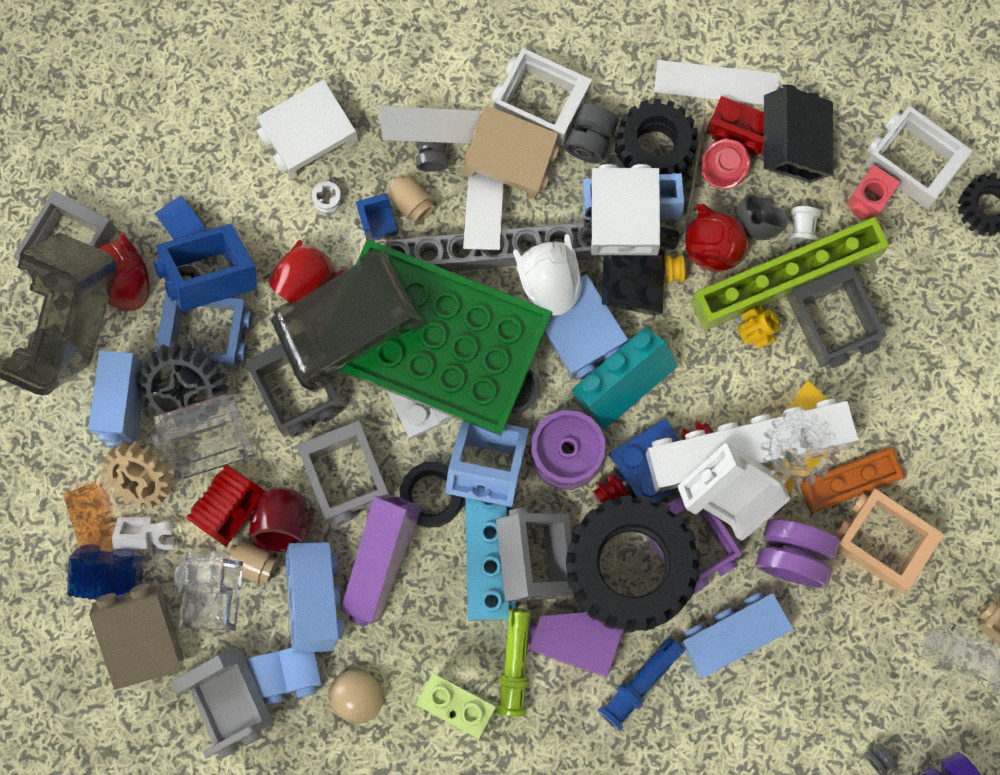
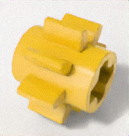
(759, 327)

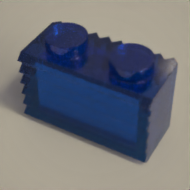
(103, 572)

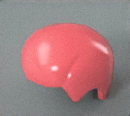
(725, 163)

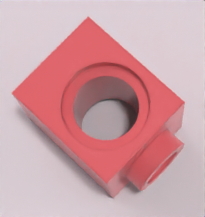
(875, 181)

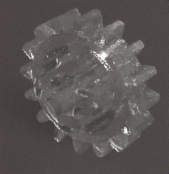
(814, 448)

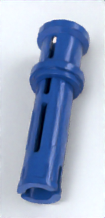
(631, 694)

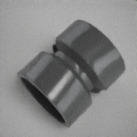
(592, 130)

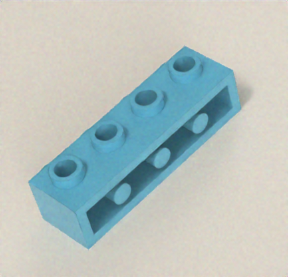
(484, 568)

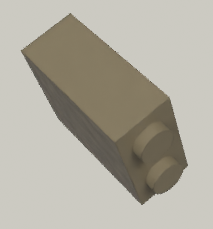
(136, 635)

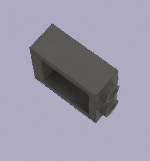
(846, 279)
(272, 360)

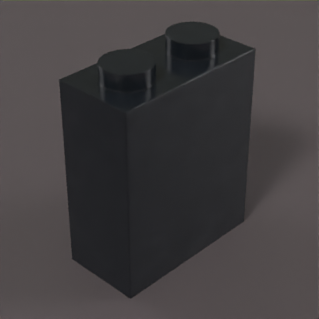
(798, 134)

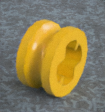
(675, 268)

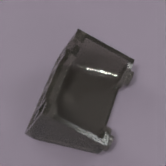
(345, 319)

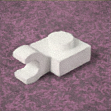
(138, 532)

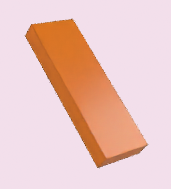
(852, 480)

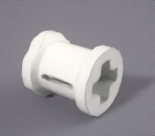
(804, 225)

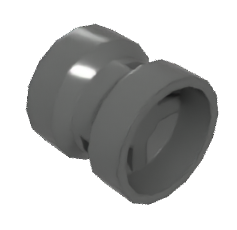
(431, 156)

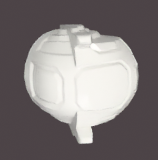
(550, 275)

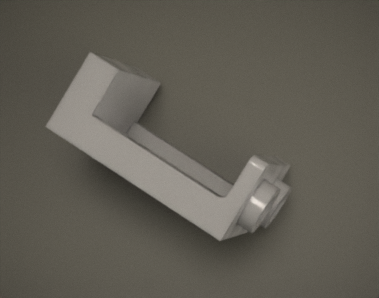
(226, 702)

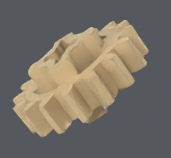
(137, 474)

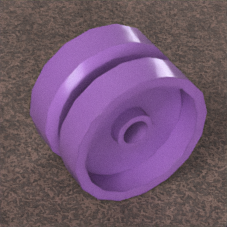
(562, 469)
(797, 553)

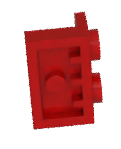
(738, 123)

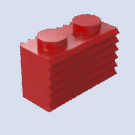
(225, 505)

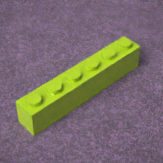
(783, 274)

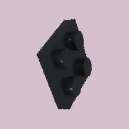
(634, 282)

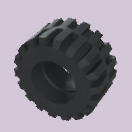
(660, 119)

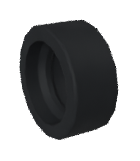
(430, 469)

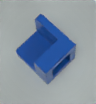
(377, 217)

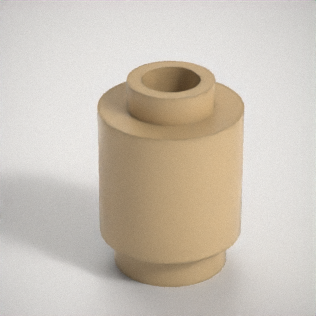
(411, 198)
(258, 563)

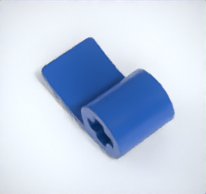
(179, 219)

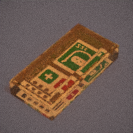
(89, 517)

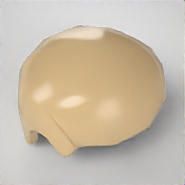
(356, 696)

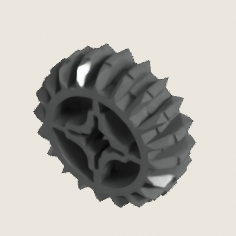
(188, 367)

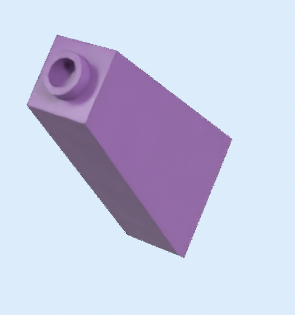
(379, 557)

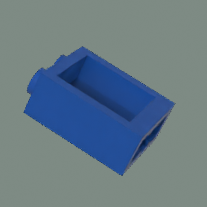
(209, 287)

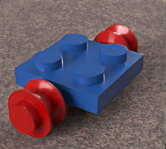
(633, 465)

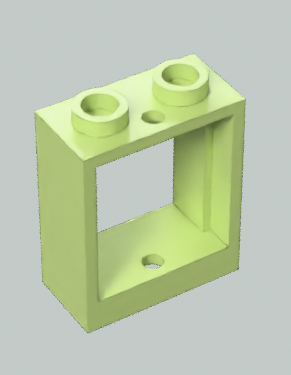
(442, 697)

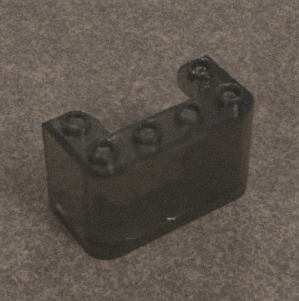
(76, 293)

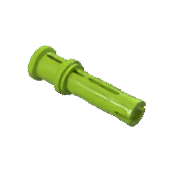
(514, 677)

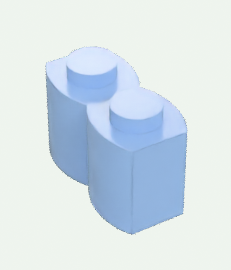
(285, 674)

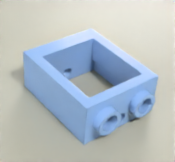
(499, 485)

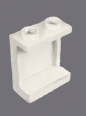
(305, 128)
(625, 210)
(734, 490)

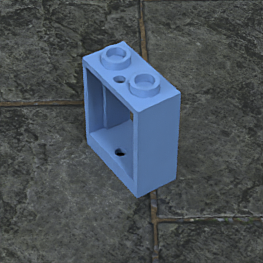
(242, 320)

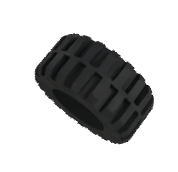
(651, 520)

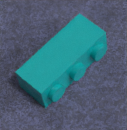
(625, 378)

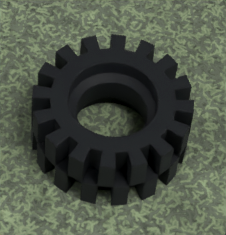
(970, 206)

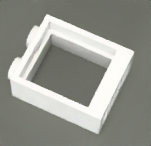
(552, 72)
(931, 135)

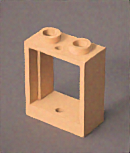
(916, 560)

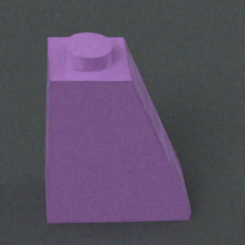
(575, 641)

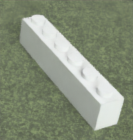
(675, 461)

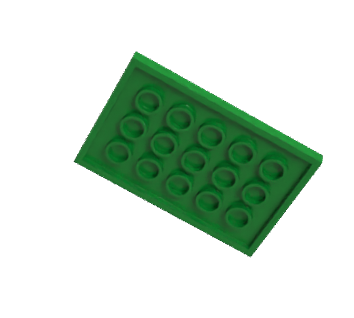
(468, 354)

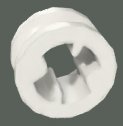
(318, 191)

